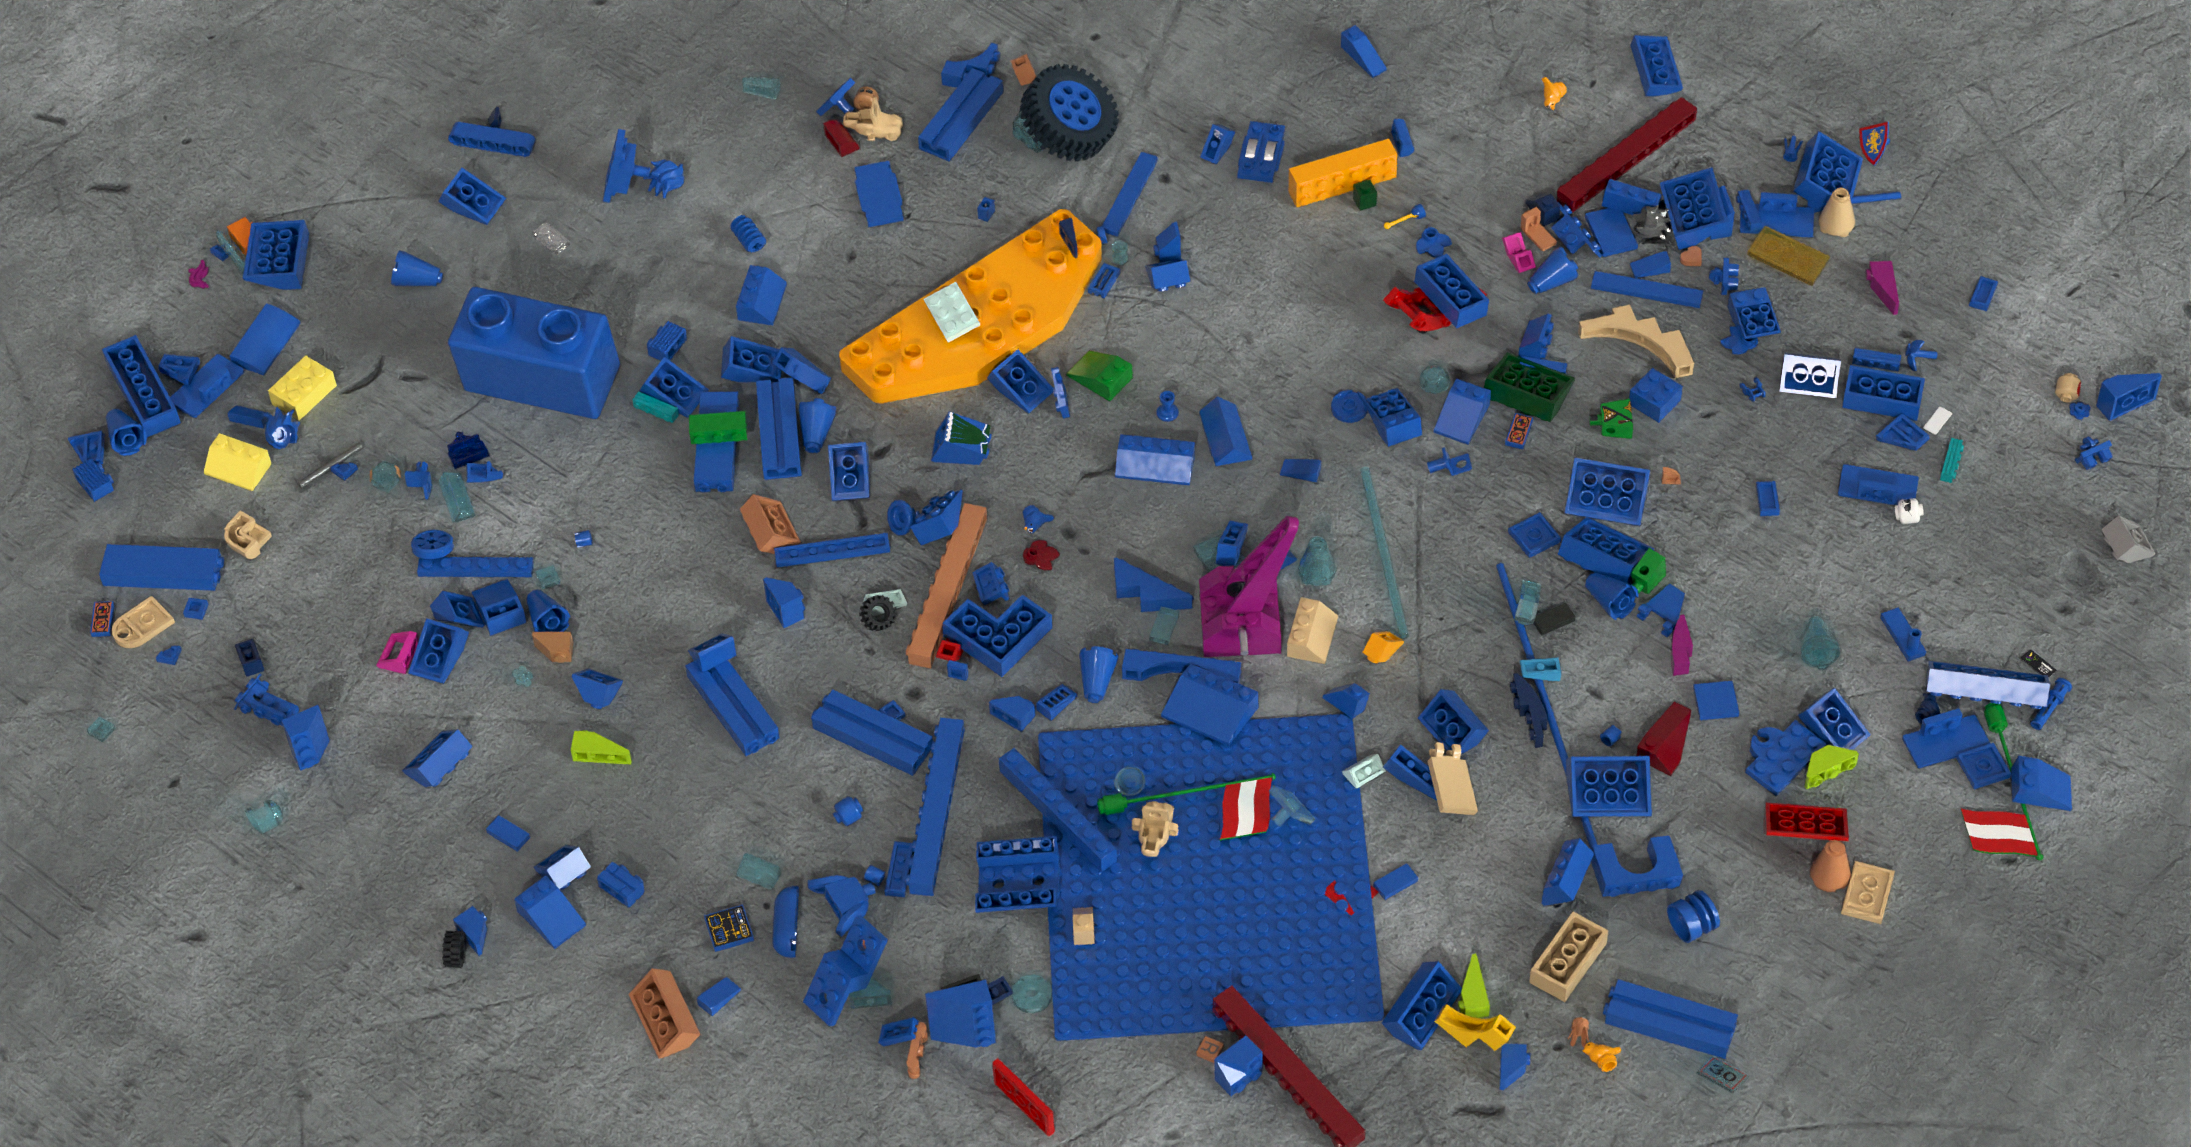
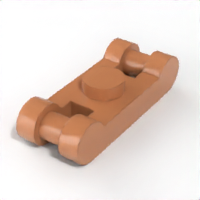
(917, 1050)

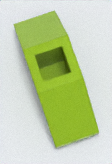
(1828, 764)

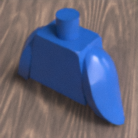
(845, 898)

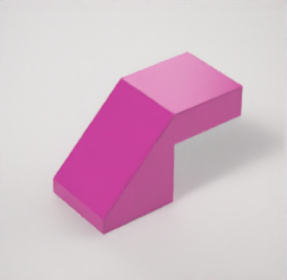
(1517, 253)

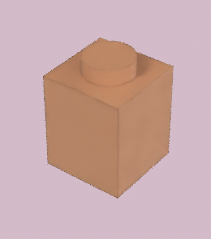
(1023, 69)

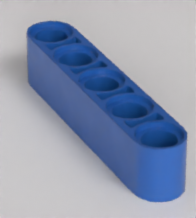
(492, 139)

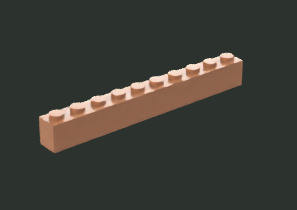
(947, 586)

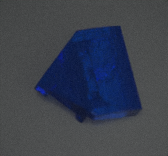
(466, 450)

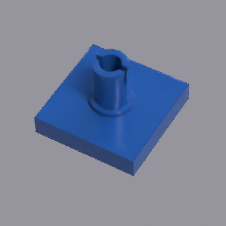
(837, 99)

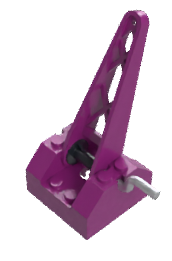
(1242, 603)

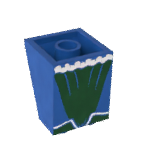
(961, 440)

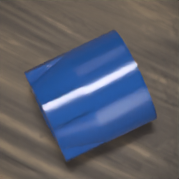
(583, 538)
(1610, 735)
(874, 875)

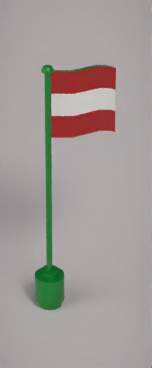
(1244, 805)
(1999, 830)

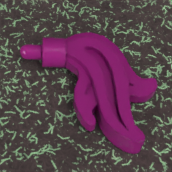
(198, 274)

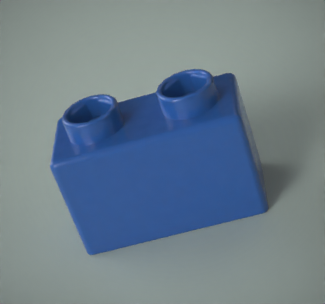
(534, 352)

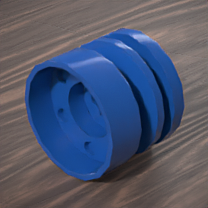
(1693, 916)

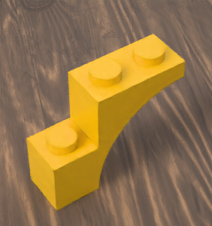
(1467, 1029)

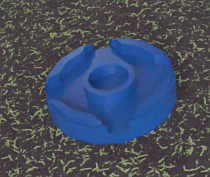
(1349, 406)

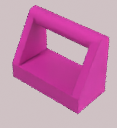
(405, 656)

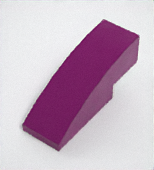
(1681, 648)

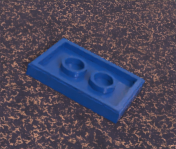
(1611, 231)

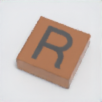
(1209, 1049)

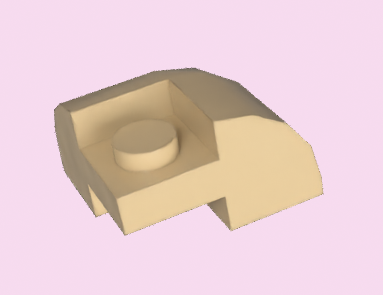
(245, 535)

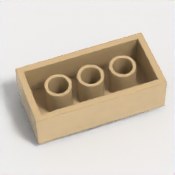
(1568, 956)

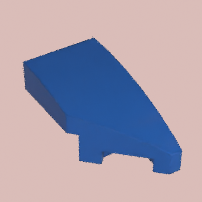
(482, 472)

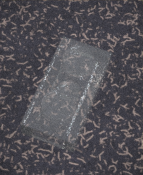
(551, 238)

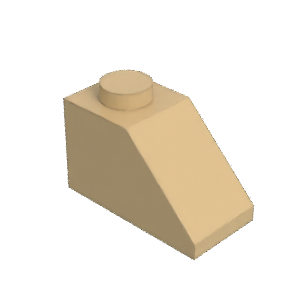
(1083, 926)

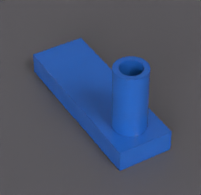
(1902, 633)

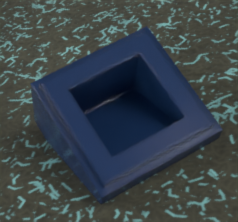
(495, 118)

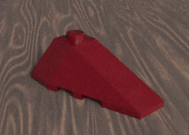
(1666, 739)

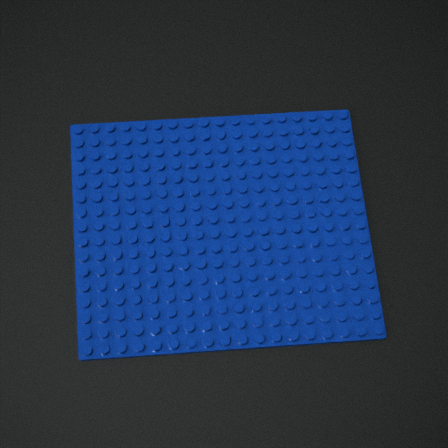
(1208, 908)

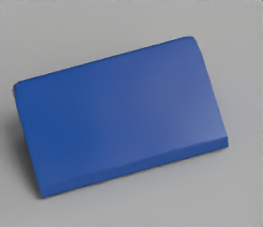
(248, 416)

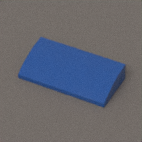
(1656, 65)
(264, 339)

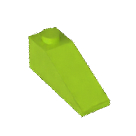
(595, 748)
(1474, 997)

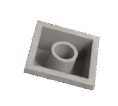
(2127, 540)

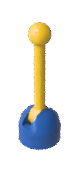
(1417, 213)

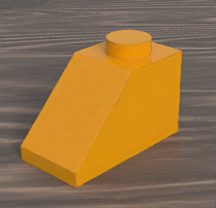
(1382, 646)

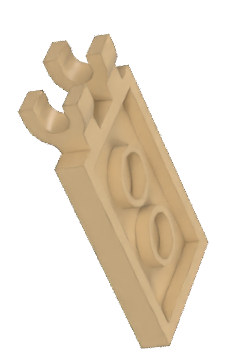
(1451, 781)

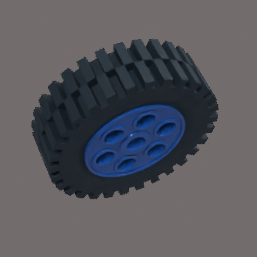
(1069, 112)

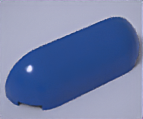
(785, 921)

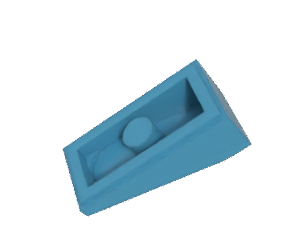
(1541, 669)

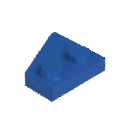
(179, 367)

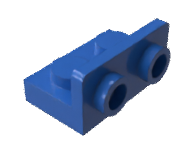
(990, 583)
(274, 708)

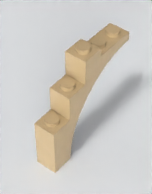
(1623, 325)

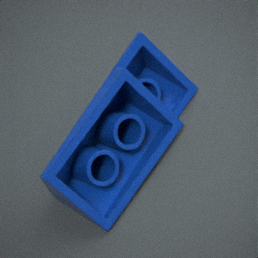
(1224, 432)

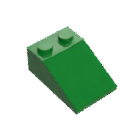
(1102, 373)

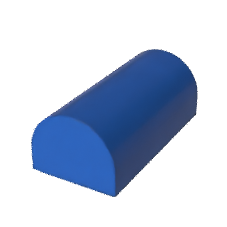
(1402, 138)

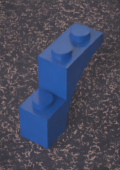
(956, 71)

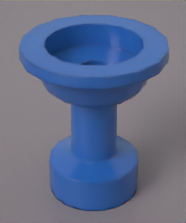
(1167, 411)

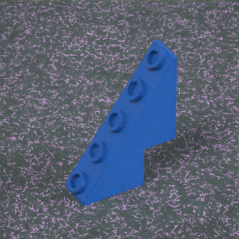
(1152, 591)

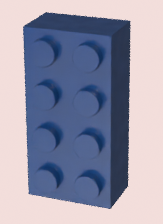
(1451, 291)
(1883, 392)

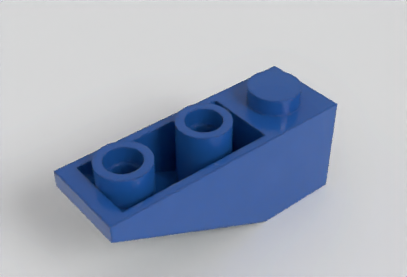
(801, 369)

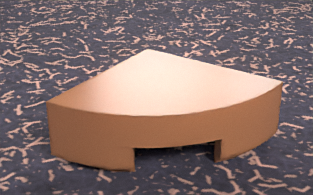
(1670, 476)

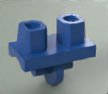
(1723, 276)
(2087, 457)

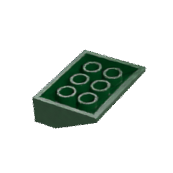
(1528, 389)

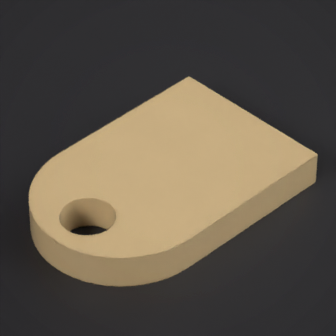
(141, 623)

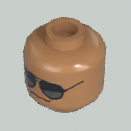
(864, 98)

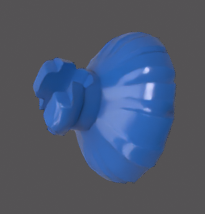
(900, 517)

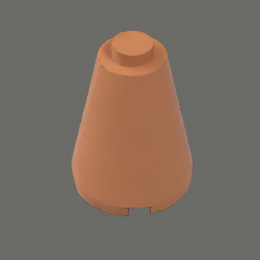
(1831, 867)

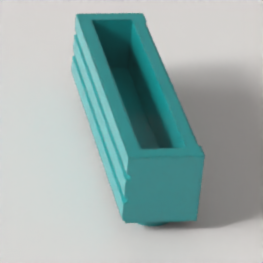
(655, 407)
(1952, 457)

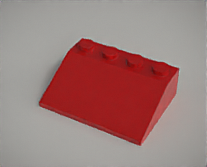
(1806, 821)

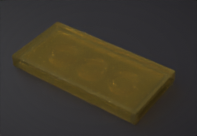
(1788, 255)

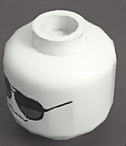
(1909, 511)

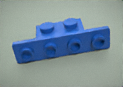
(1571, 234)

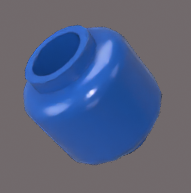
(847, 811)

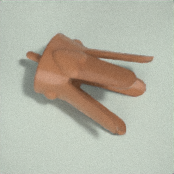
(1579, 1028)

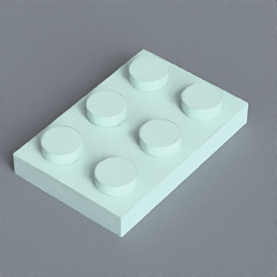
(951, 312)

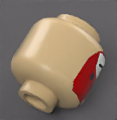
(2068, 387)

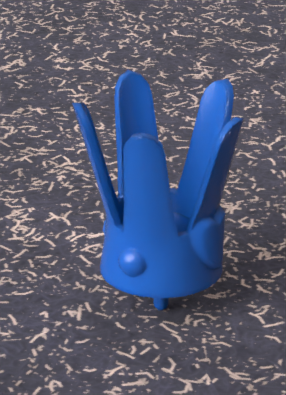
(1790, 151)

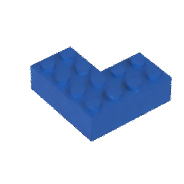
(998, 641)

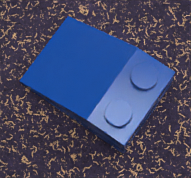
(471, 197)
(749, 361)
(1020, 382)
(673, 387)
(2126, 393)
(1463, 411)
(849, 471)
(437, 650)
(1834, 721)
(2040, 784)
(549, 912)

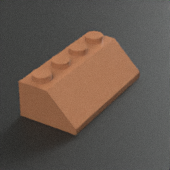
(664, 1013)

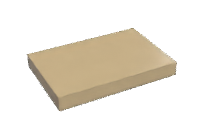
(1868, 892)

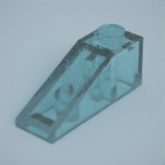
(1527, 602)

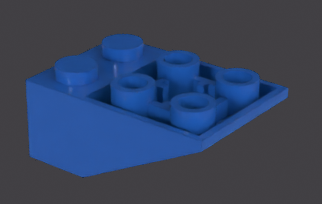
(1753, 313)
(1393, 417)
(938, 517)
(499, 607)

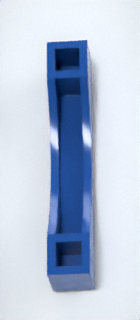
(1144, 664)

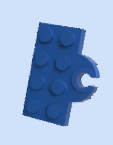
(1782, 755)

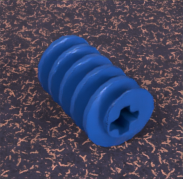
(748, 233)

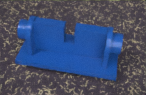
(255, 688)

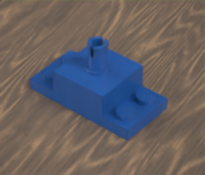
(622, 167)

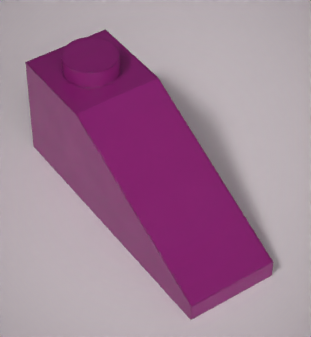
(1883, 283)

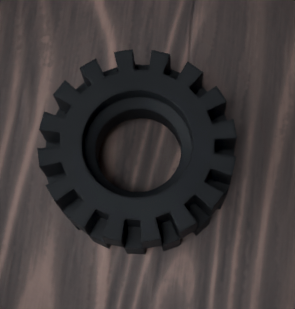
(888, 608)
(454, 949)

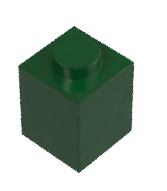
(1364, 195)

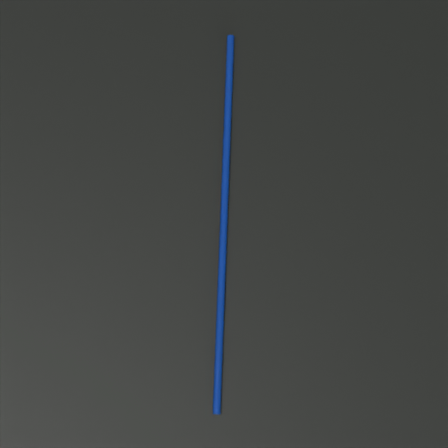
(1541, 690)

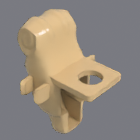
(874, 123)
(1155, 827)

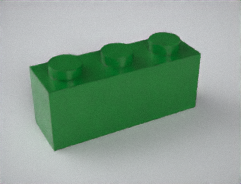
(718, 427)

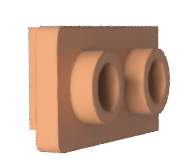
(1535, 231)

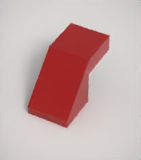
(949, 651)

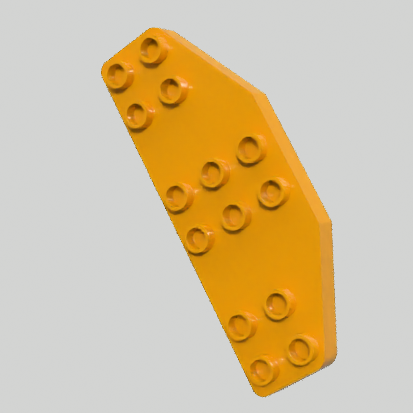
(1019, 298)

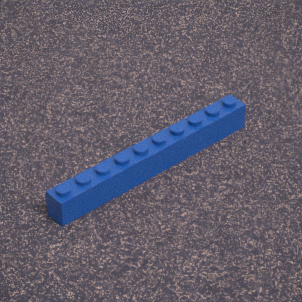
(936, 807)

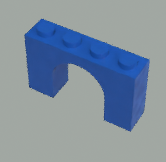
(1616, 880)

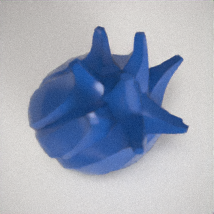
(665, 177)
(281, 429)

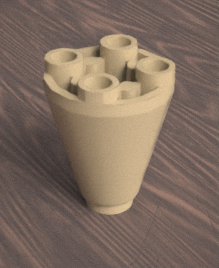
(1837, 215)

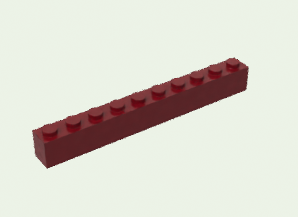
(1627, 154)
(1289, 1070)

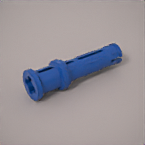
(2039, 720)

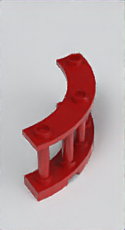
(1408, 303)

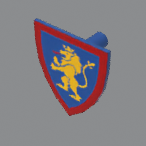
(1874, 141)

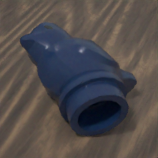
(1927, 708)

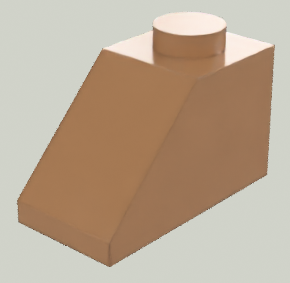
(554, 645)

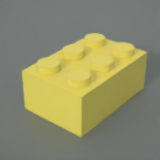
(302, 387)

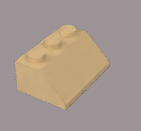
(1311, 631)

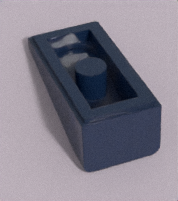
(1067, 233)
(249, 657)

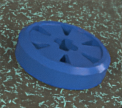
(432, 544)

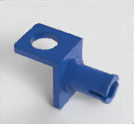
(1450, 464)
(419, 478)

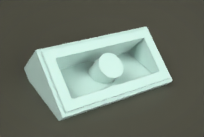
(1364, 770)

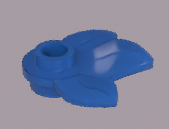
(1432, 242)
(1737, 342)

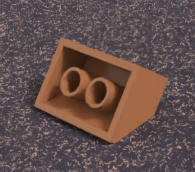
(768, 523)

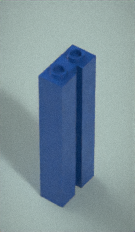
(960, 114)
(778, 429)
(716, 460)
(161, 567)
(734, 706)
(872, 732)
(1670, 1018)

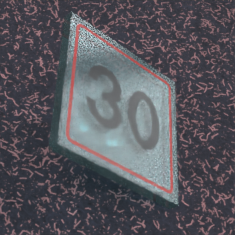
(1722, 1074)

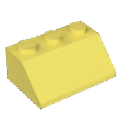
(236, 462)

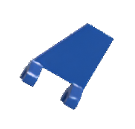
(1666, 605)

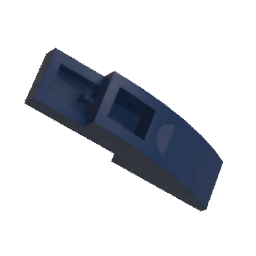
(1531, 707)

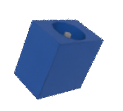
(986, 209)

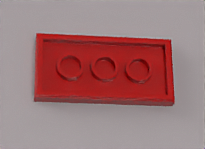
(1023, 1097)

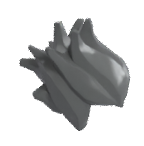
(1651, 223)

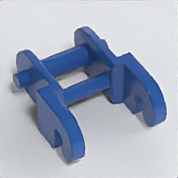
(1747, 391)

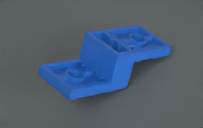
(845, 970)

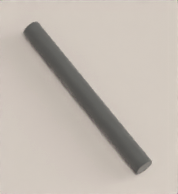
(325, 468)

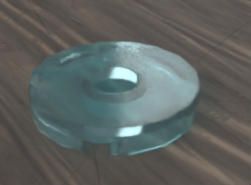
(1036, 1003)

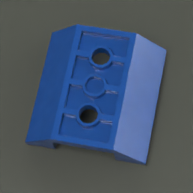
(1018, 866)

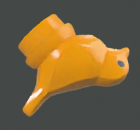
(1553, 92)
(1602, 1055)

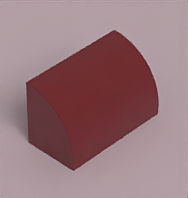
(840, 137)

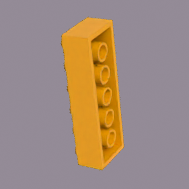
(1340, 171)

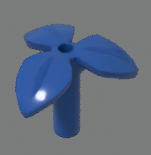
(1913, 351)

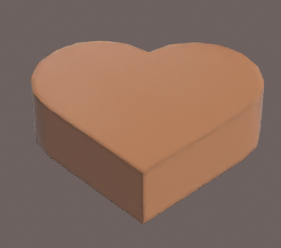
(1691, 257)

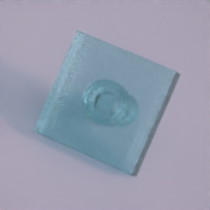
(1290, 807)

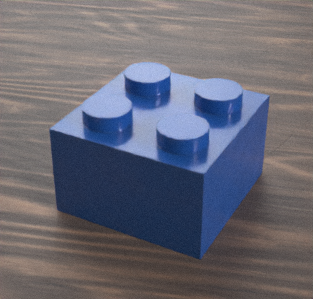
(1655, 395)

